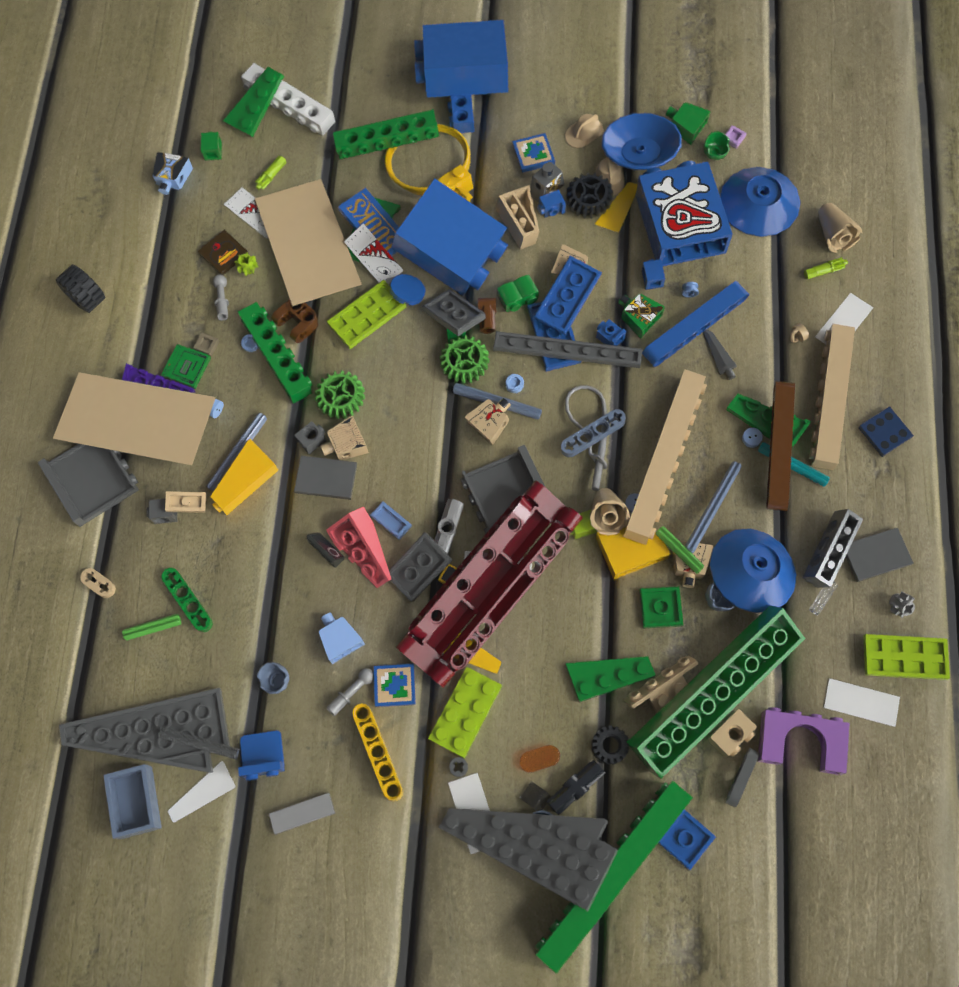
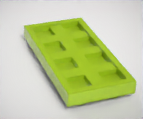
(365, 315)
(906, 657)
(465, 712)

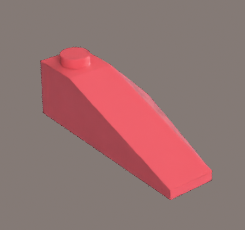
(359, 540)

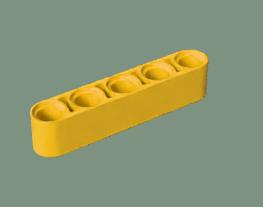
(370, 744)

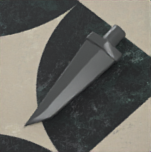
(721, 357)

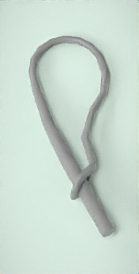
(599, 458)

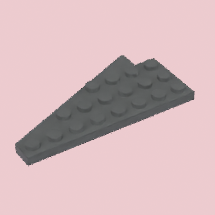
(136, 730)
(548, 849)

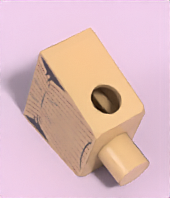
(345, 440)

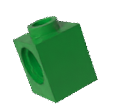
(211, 146)

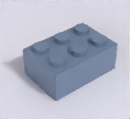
(132, 801)

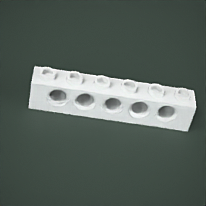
(294, 103)

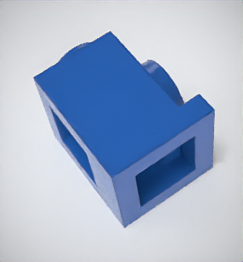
(551, 204)
(613, 337)

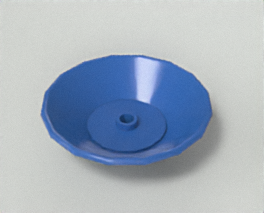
(641, 141)
(760, 213)
(742, 580)

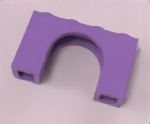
(831, 733)

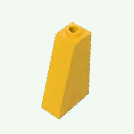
(243, 477)

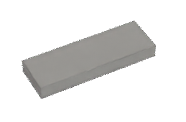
(302, 813)

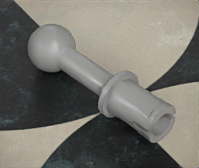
(221, 303)
(365, 676)

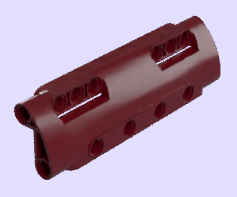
(489, 583)

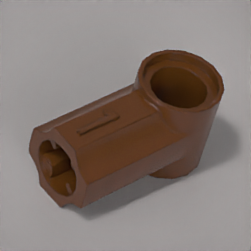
(488, 306)

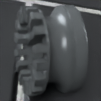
(465, 767)

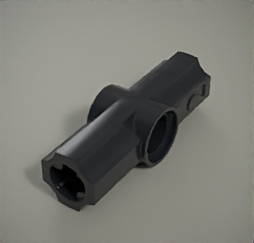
(575, 787)

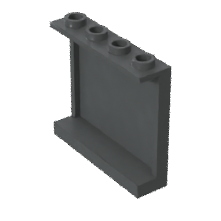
(89, 481)
(499, 484)

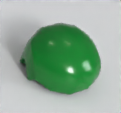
(716, 145)

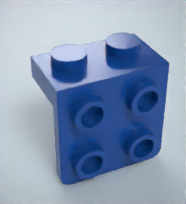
(261, 755)

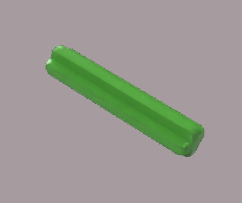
(679, 549)
(151, 627)

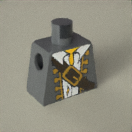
(546, 180)

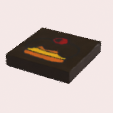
(222, 252)

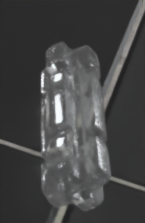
(822, 599)

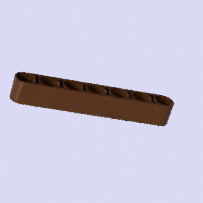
(780, 446)

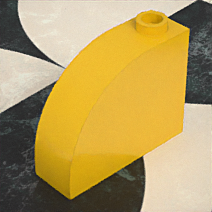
(628, 556)

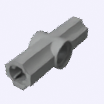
(450, 517)

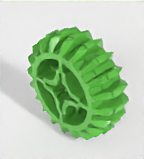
(456, 349)
(329, 387)

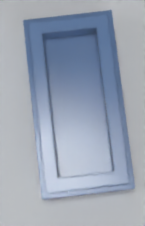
(390, 520)

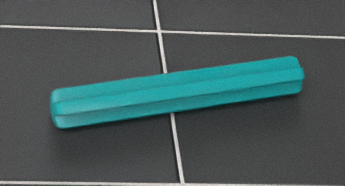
(800, 467)

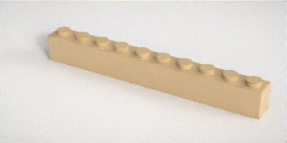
(664, 458)

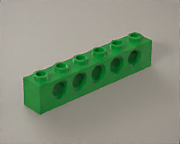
(386, 134)
(296, 389)

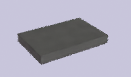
(453, 312)
(325, 477)
(878, 555)
(419, 567)

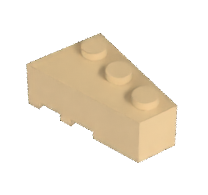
(519, 216)

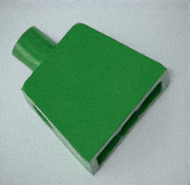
(689, 120)

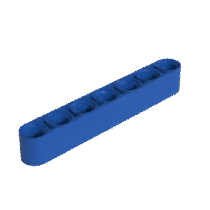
(695, 324)

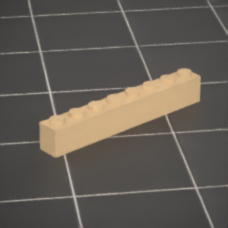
(832, 397)

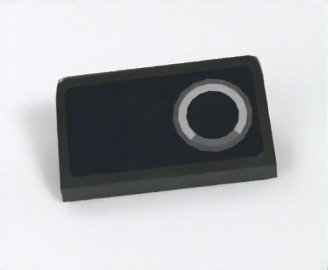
(325, 548)

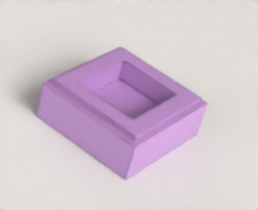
(736, 136)

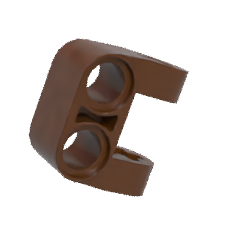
(304, 328)

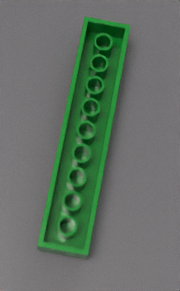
(716, 691)
(632, 852)

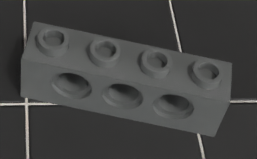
(832, 548)

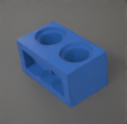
(462, 113)

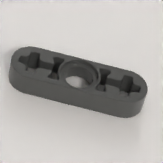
(742, 777)

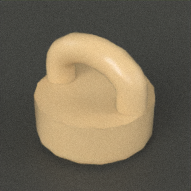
(800, 332)

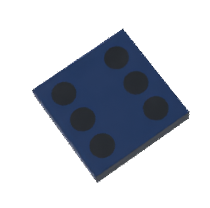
(885, 431)

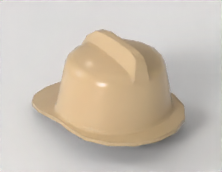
(584, 131)
(613, 173)

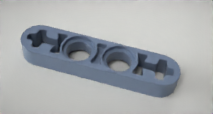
(593, 433)

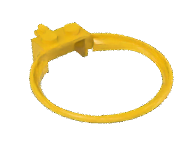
(457, 179)

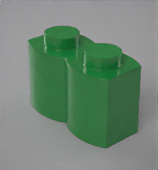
(518, 293)

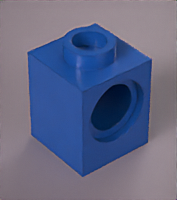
(653, 274)

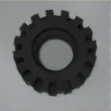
(601, 754)

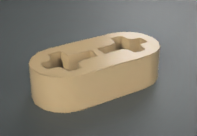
(100, 580)

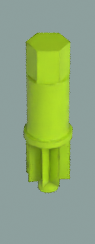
(268, 175)
(828, 267)

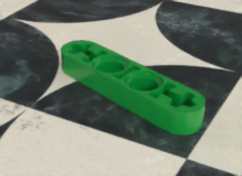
(189, 598)

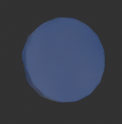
(407, 289)

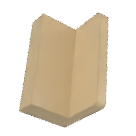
(185, 502)

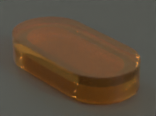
(540, 758)

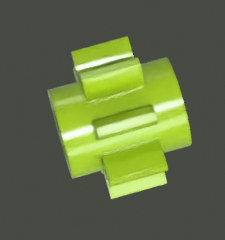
(246, 264)

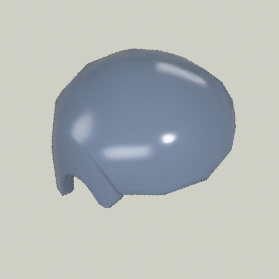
(716, 600)
(273, 677)

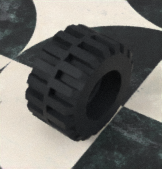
(80, 288)

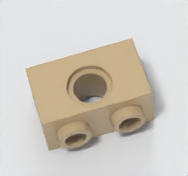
(742, 725)

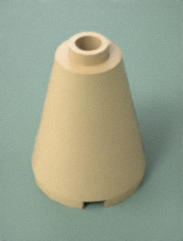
(838, 228)
(608, 513)

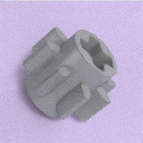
(902, 604)

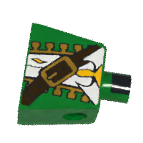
(640, 313)

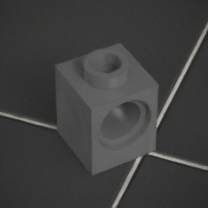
(310, 445)
(157, 513)

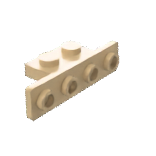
(663, 687)

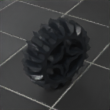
(589, 200)

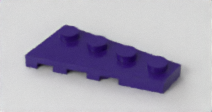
(142, 376)

